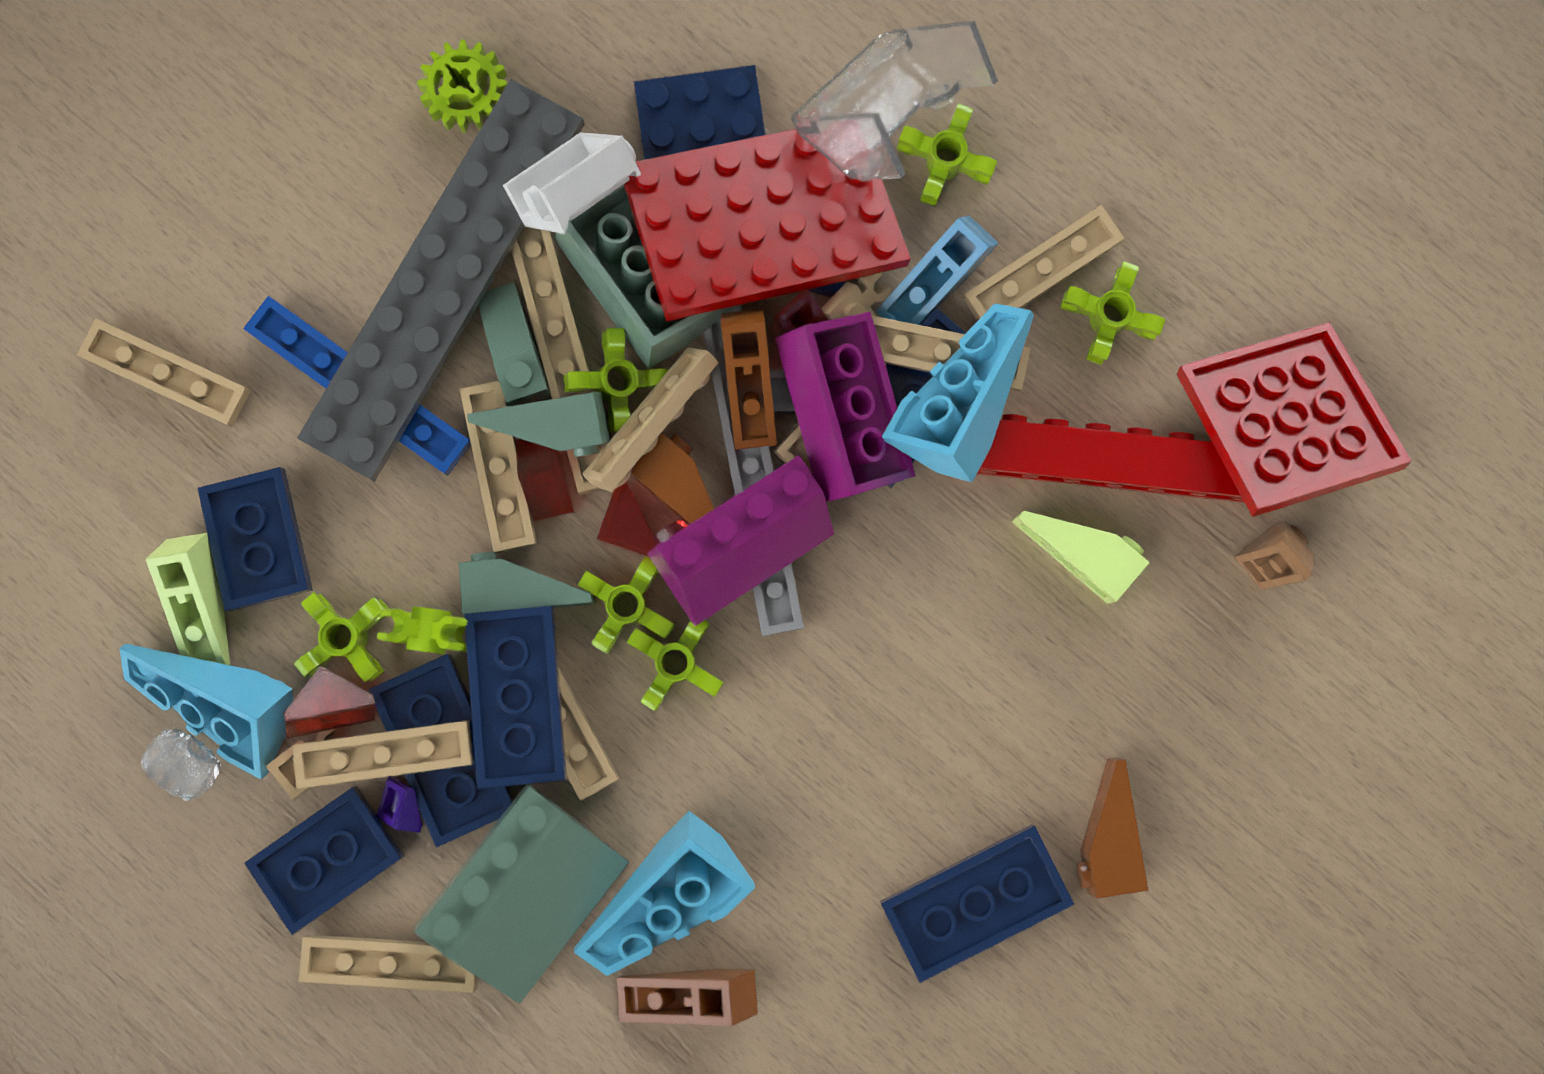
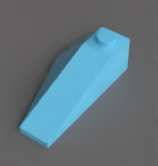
(959, 409)
(225, 702)
(675, 888)

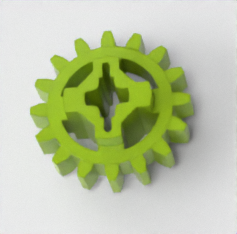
(468, 68)

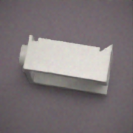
(571, 180)

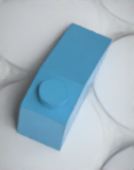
(939, 272)

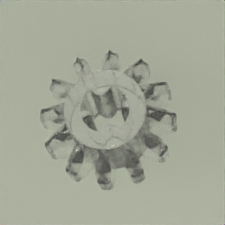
(180, 764)

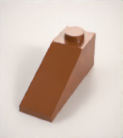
(748, 378)
(674, 478)
(1111, 845)
(688, 997)

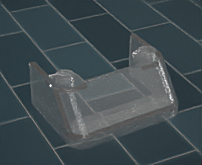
(883, 87)

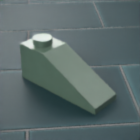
(513, 346)
(557, 423)
(502, 585)

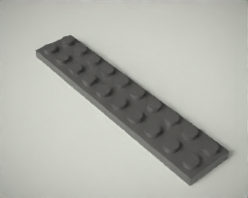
(436, 286)

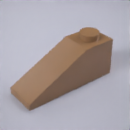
(1278, 557)

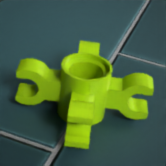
(975, 166)
(1142, 324)
(613, 347)
(615, 623)
(426, 630)
(362, 661)
(662, 683)

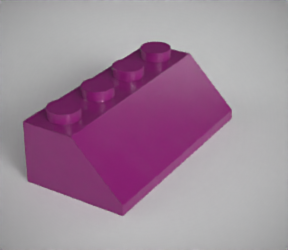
(843, 404)
(744, 540)

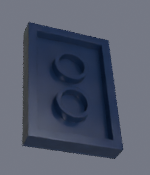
(698, 110)
(254, 539)
(323, 860)

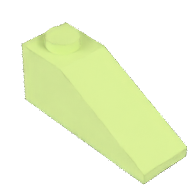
(1094, 556)
(191, 596)

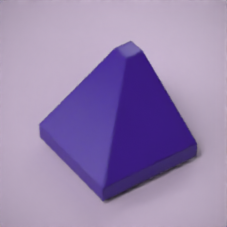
(399, 806)

